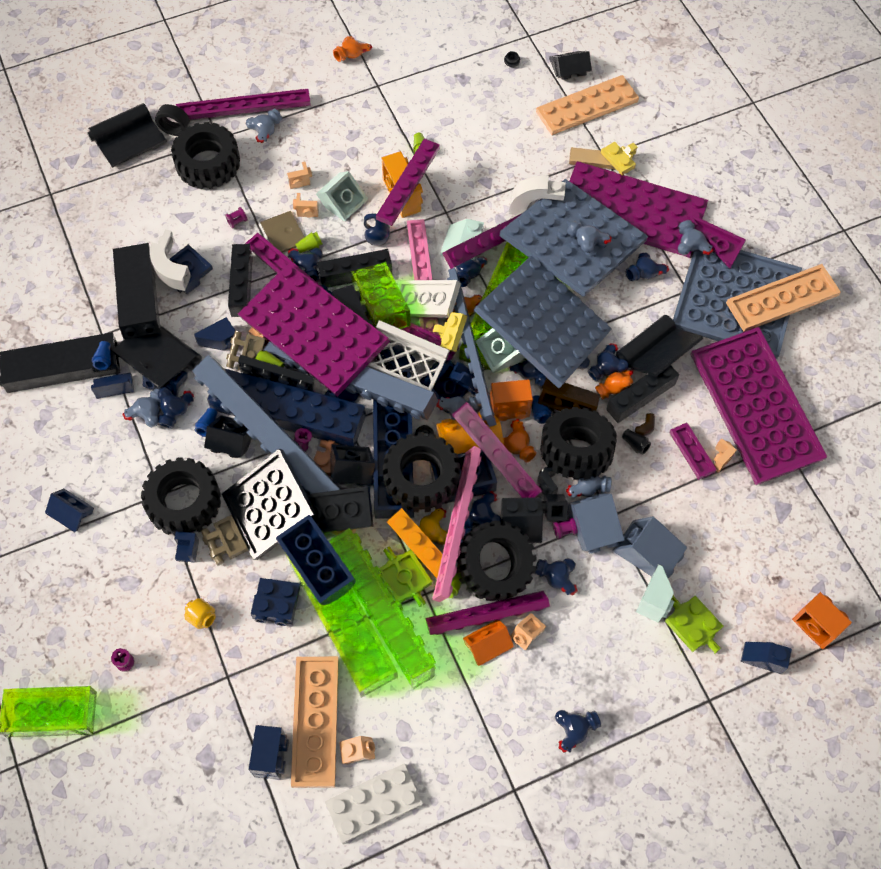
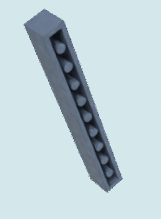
(380, 387)
(261, 424)

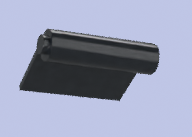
(126, 135)
(658, 347)
(158, 356)

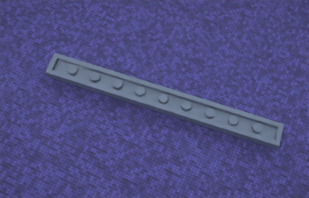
(472, 353)

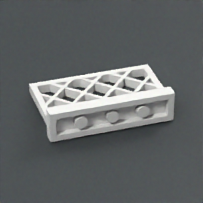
(414, 345)

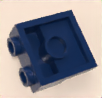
(196, 263)
(275, 601)

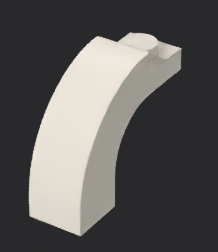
(533, 189)
(170, 273)

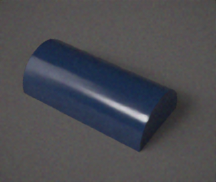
(316, 561)

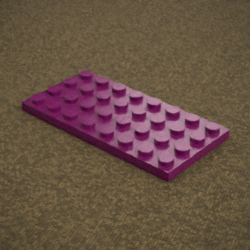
(643, 204)
(314, 329)
(758, 406)

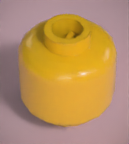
(199, 613)

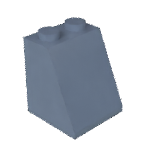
(596, 522)
(649, 545)

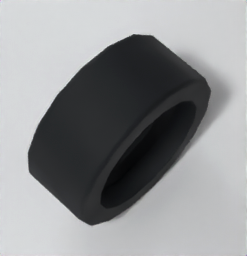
(174, 113)

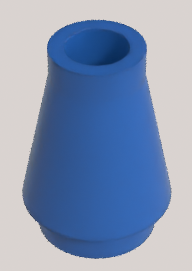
(102, 356)
(540, 412)
(206, 419)

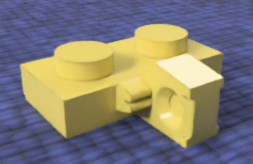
(620, 157)
(451, 331)

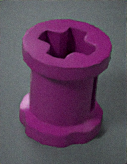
(230, 217)
(300, 436)
(564, 528)
(116, 659)

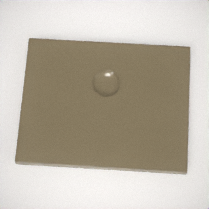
(282, 231)

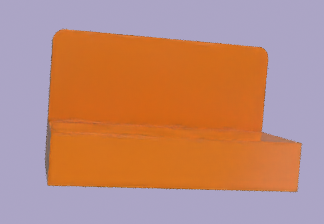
(489, 642)

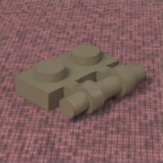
(251, 348)
(230, 537)

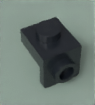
(545, 481)

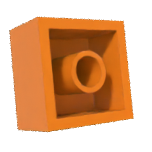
(511, 399)
(822, 620)

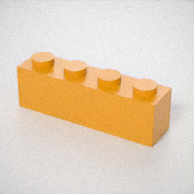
(416, 540)

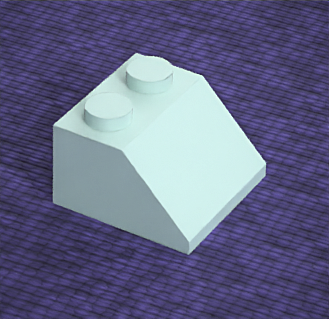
(342, 195)
(461, 232)
(498, 351)
(657, 597)

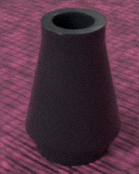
(638, 443)

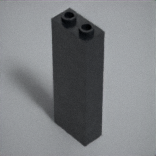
(136, 291)
(54, 363)

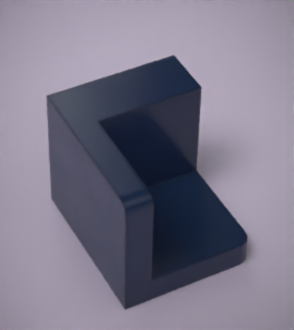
(186, 546)

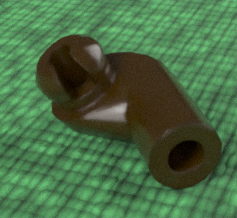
(647, 427)

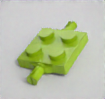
(405, 576)
(694, 624)

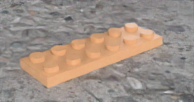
(587, 104)
(783, 297)
(315, 722)

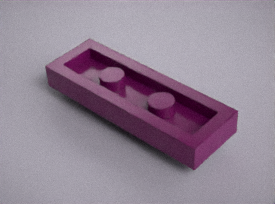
(692, 451)

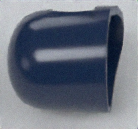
(379, 233)

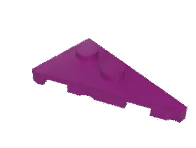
(724, 243)

